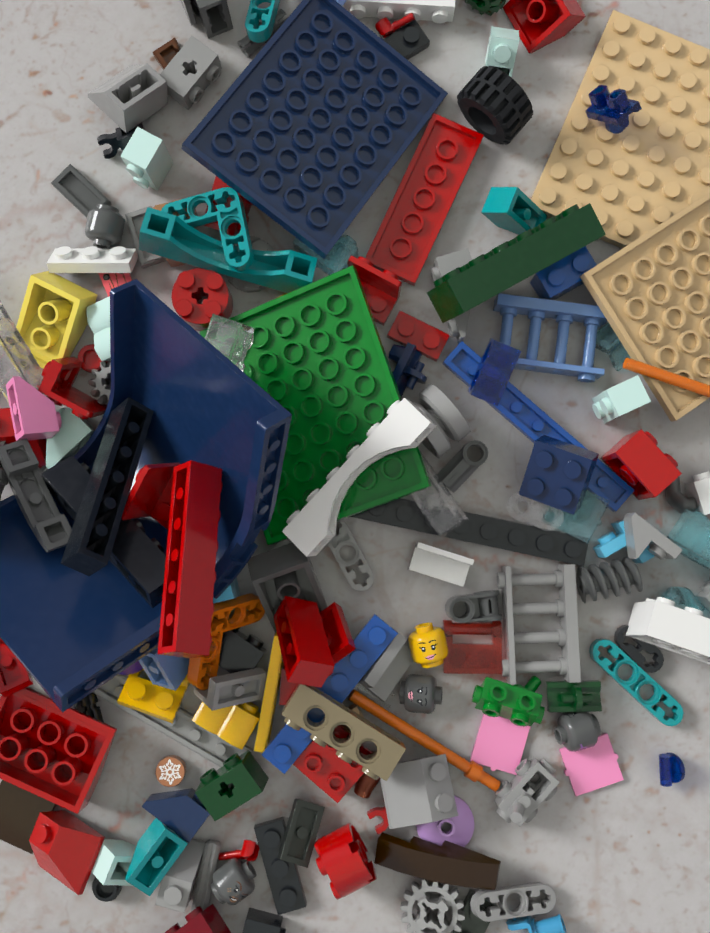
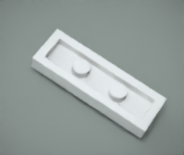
(92, 260)

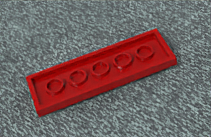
(424, 198)

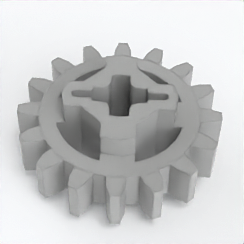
(425, 899)

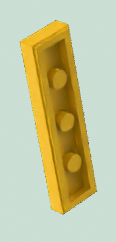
(270, 697)

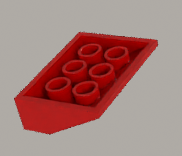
(51, 750)

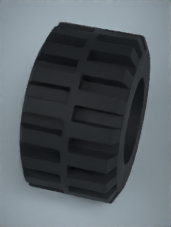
(495, 105)

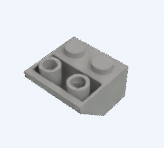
(131, 96)

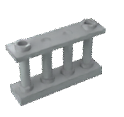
(564, 607)

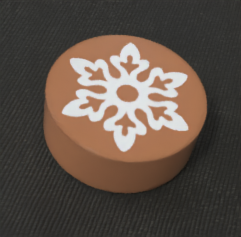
(170, 770)

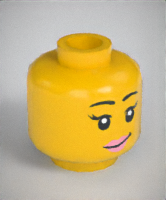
(428, 645)

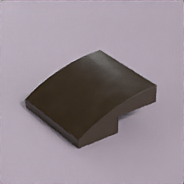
(19, 814)

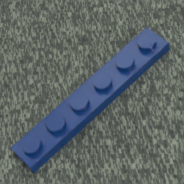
(346, 674)

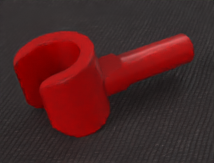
(385, 27)
(249, 852)

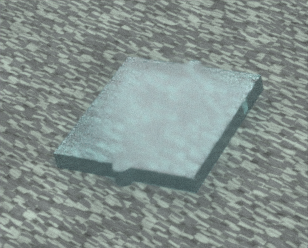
(585, 520)

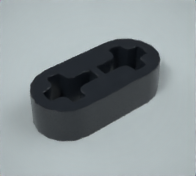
(634, 652)

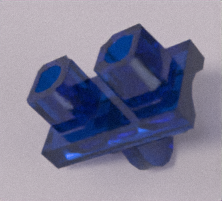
(611, 108)

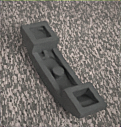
(33, 495)

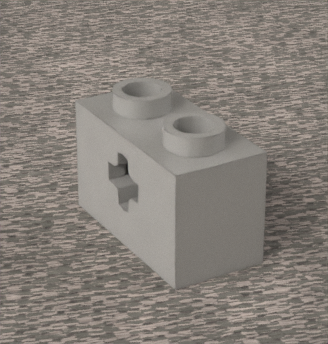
(191, 72)

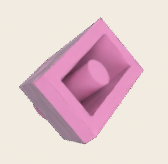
(31, 411)

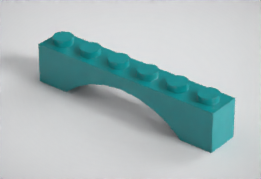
(176, 240)

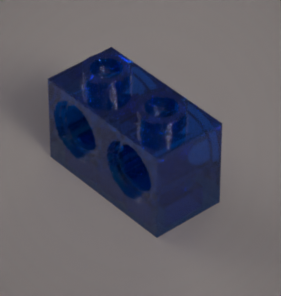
(494, 371)

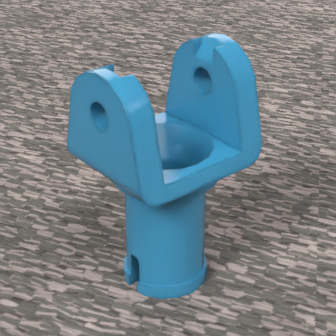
(548, 925)

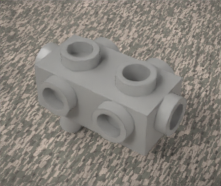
(521, 797)

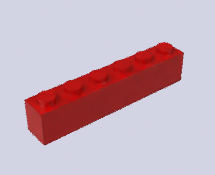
(190, 561)

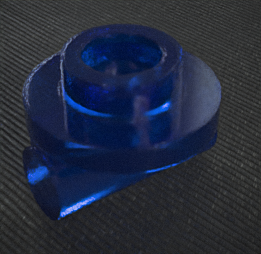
(670, 769)

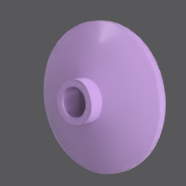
(460, 832)

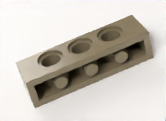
(375, 765)

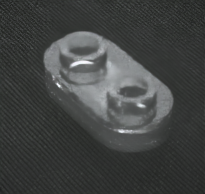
(535, 513)

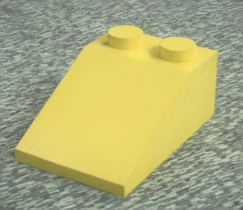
(53, 316)

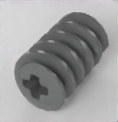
(608, 577)

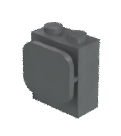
(212, 13)

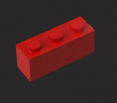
(303, 642)

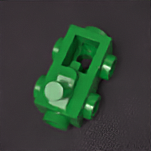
(512, 702)

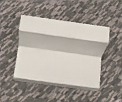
(440, 564)

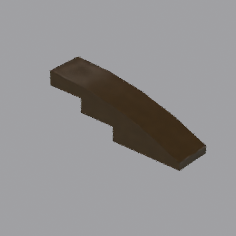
(437, 863)

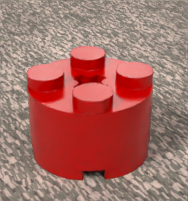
(194, 285)
(344, 860)

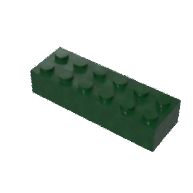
(514, 261)

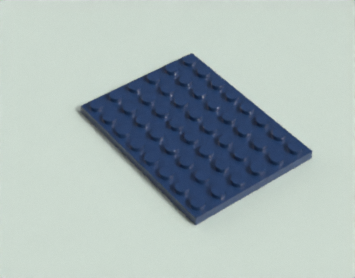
(315, 122)

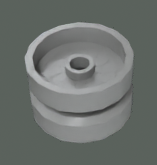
(445, 416)

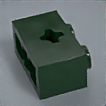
(231, 785)

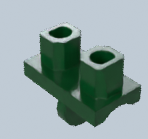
(573, 696)

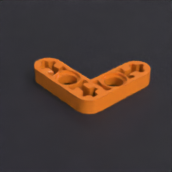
(203, 668)

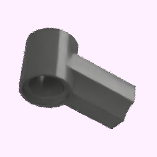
(460, 467)

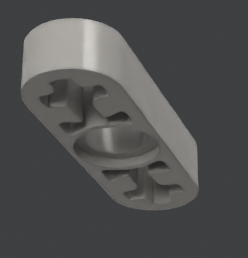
(525, 908)

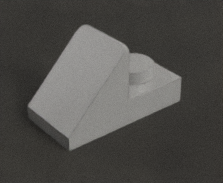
(641, 534)

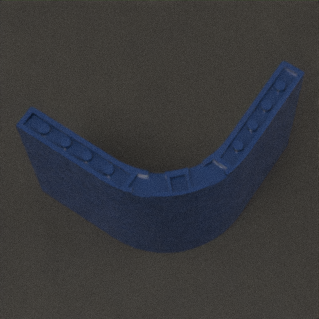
(88, 629)

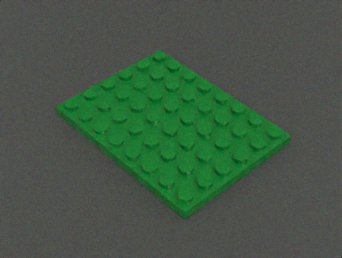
(330, 371)

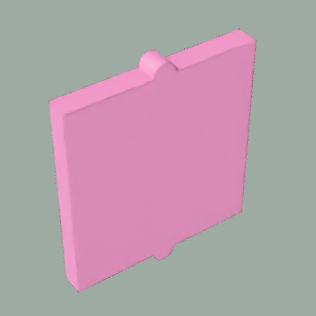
(499, 744)
(592, 766)

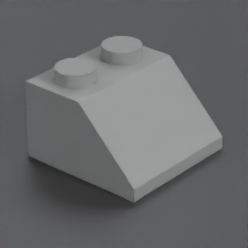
(419, 792)

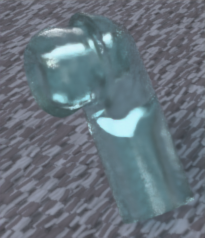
(684, 596)

